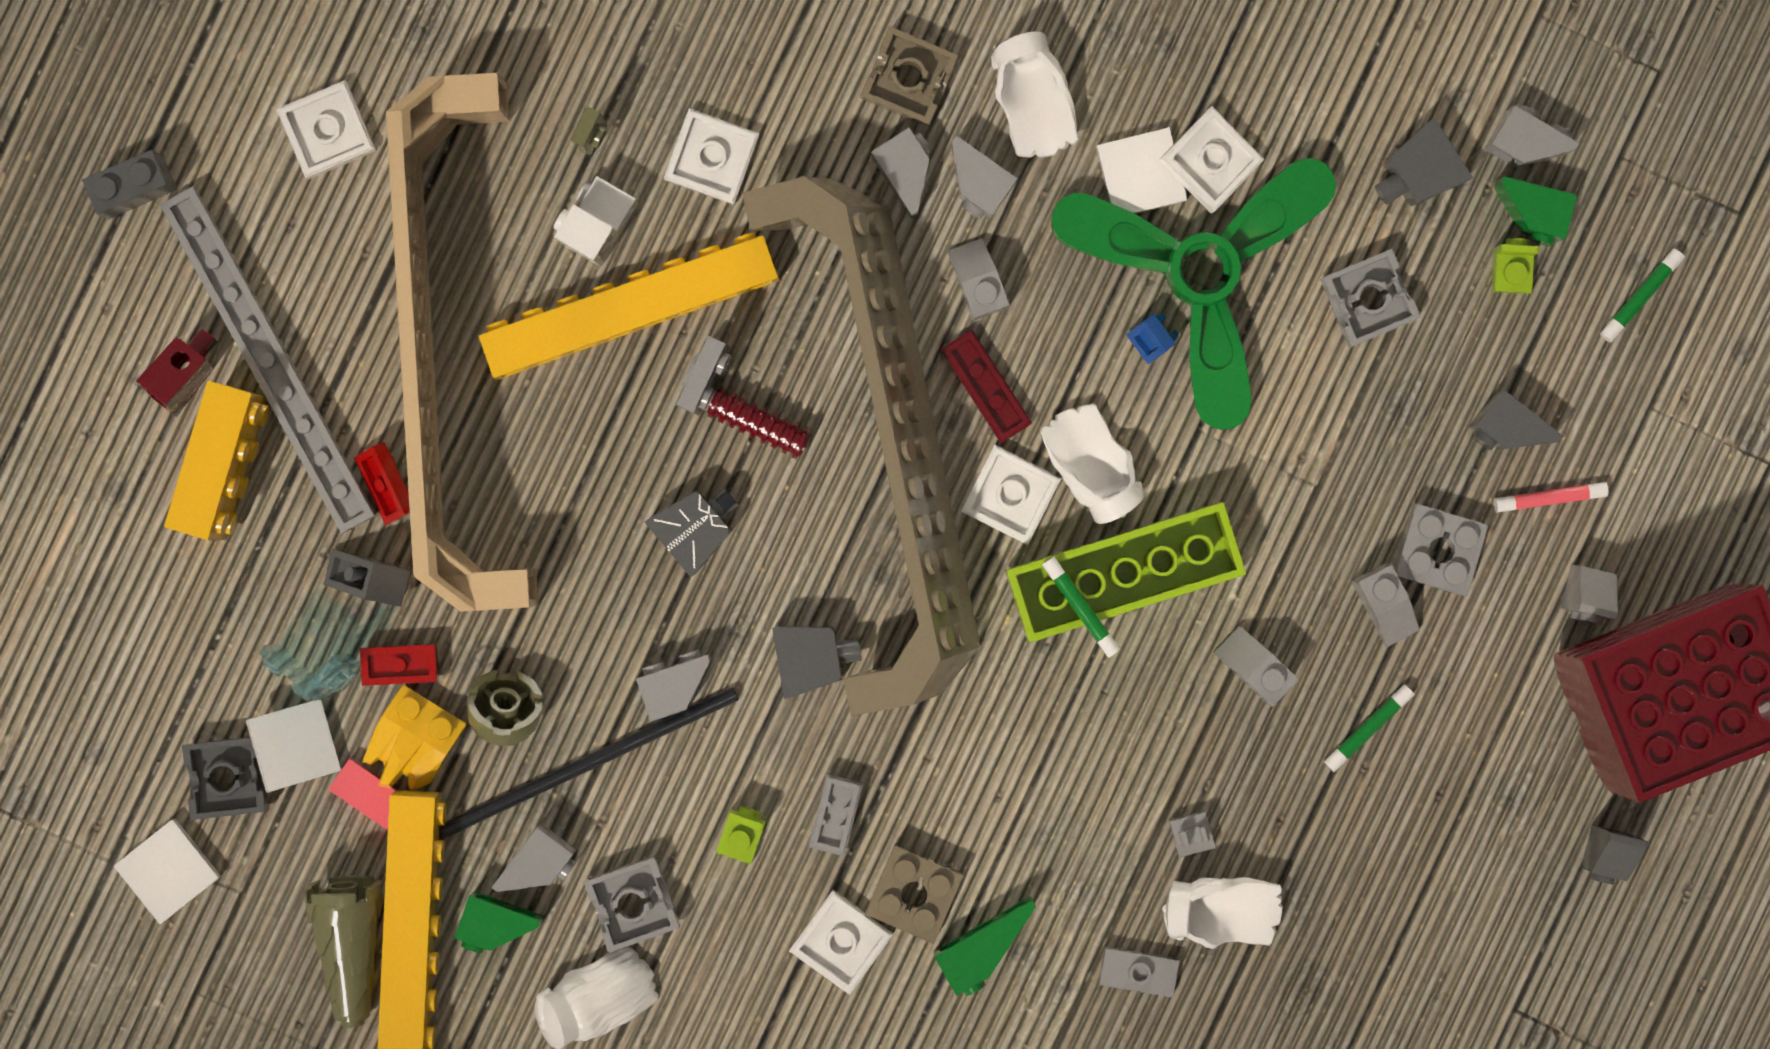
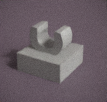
(1192, 834)

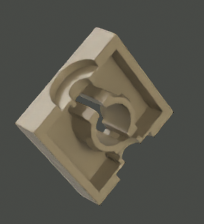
(915, 102)
(925, 918)

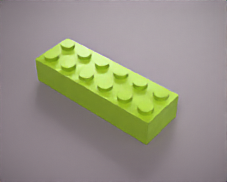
(1129, 570)

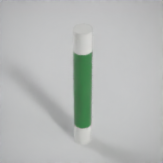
(1642, 295)
(1081, 606)
(1369, 728)

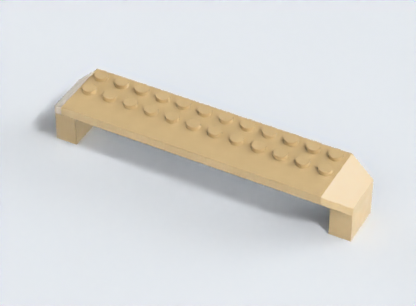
(414, 132)

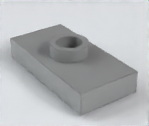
(835, 814)
(1139, 972)

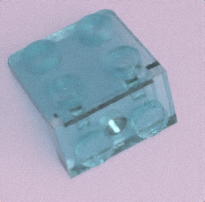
(335, 674)

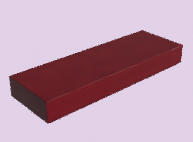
(986, 386)

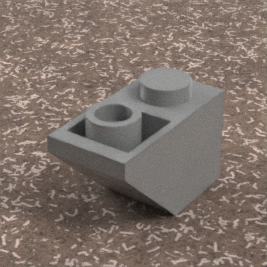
(1526, 140)
(1591, 595)
(674, 687)

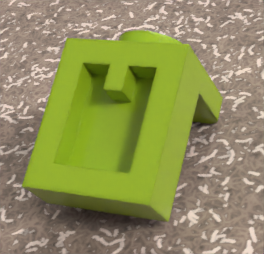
(1514, 267)
(741, 834)

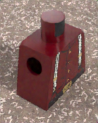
(176, 386)

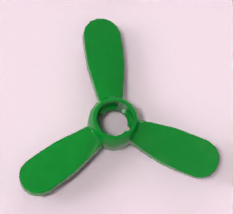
(1215, 347)

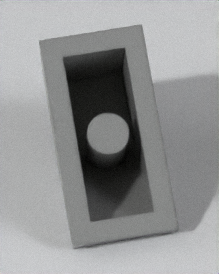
(905, 167)
(979, 180)
(978, 279)
(1386, 604)
(1256, 666)
(537, 862)

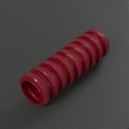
(758, 422)

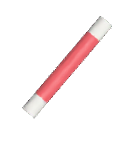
(1551, 497)

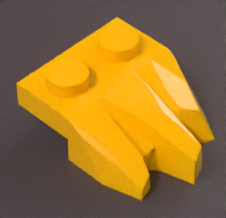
(412, 739)

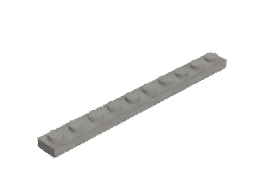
(268, 360)

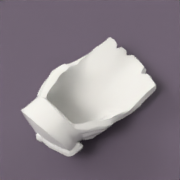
(1034, 96)
(1092, 463)
(1223, 911)
(596, 998)

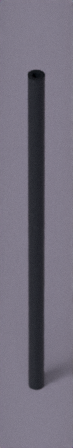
(587, 763)

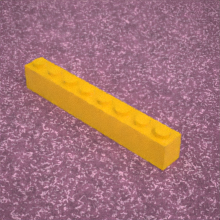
(628, 307)
(411, 920)

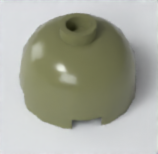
(504, 707)

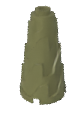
(346, 940)

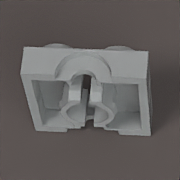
(1362, 323)
(701, 375)
(1465, 544)
(644, 880)

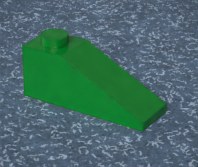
(977, 953)

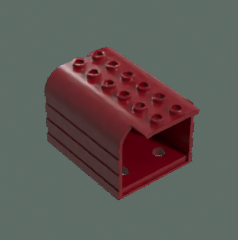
(1674, 692)

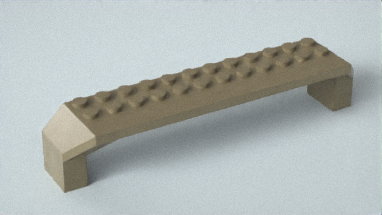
(906, 430)

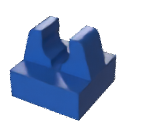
(1152, 338)

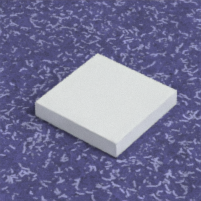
(326, 130)
(711, 156)
(1211, 159)
(1135, 174)
(1011, 494)
(293, 745)
(167, 871)
(841, 942)

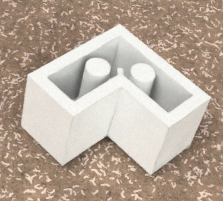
(597, 222)

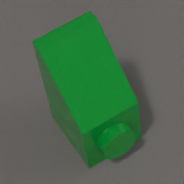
(1537, 209)
(493, 922)

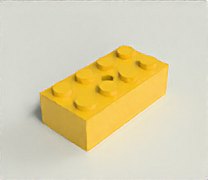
(217, 462)

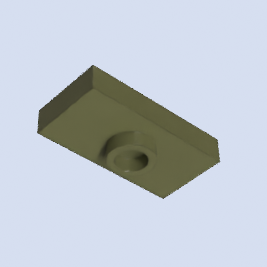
(589, 131)

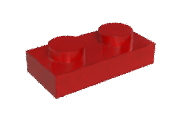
(384, 483)
(399, 664)

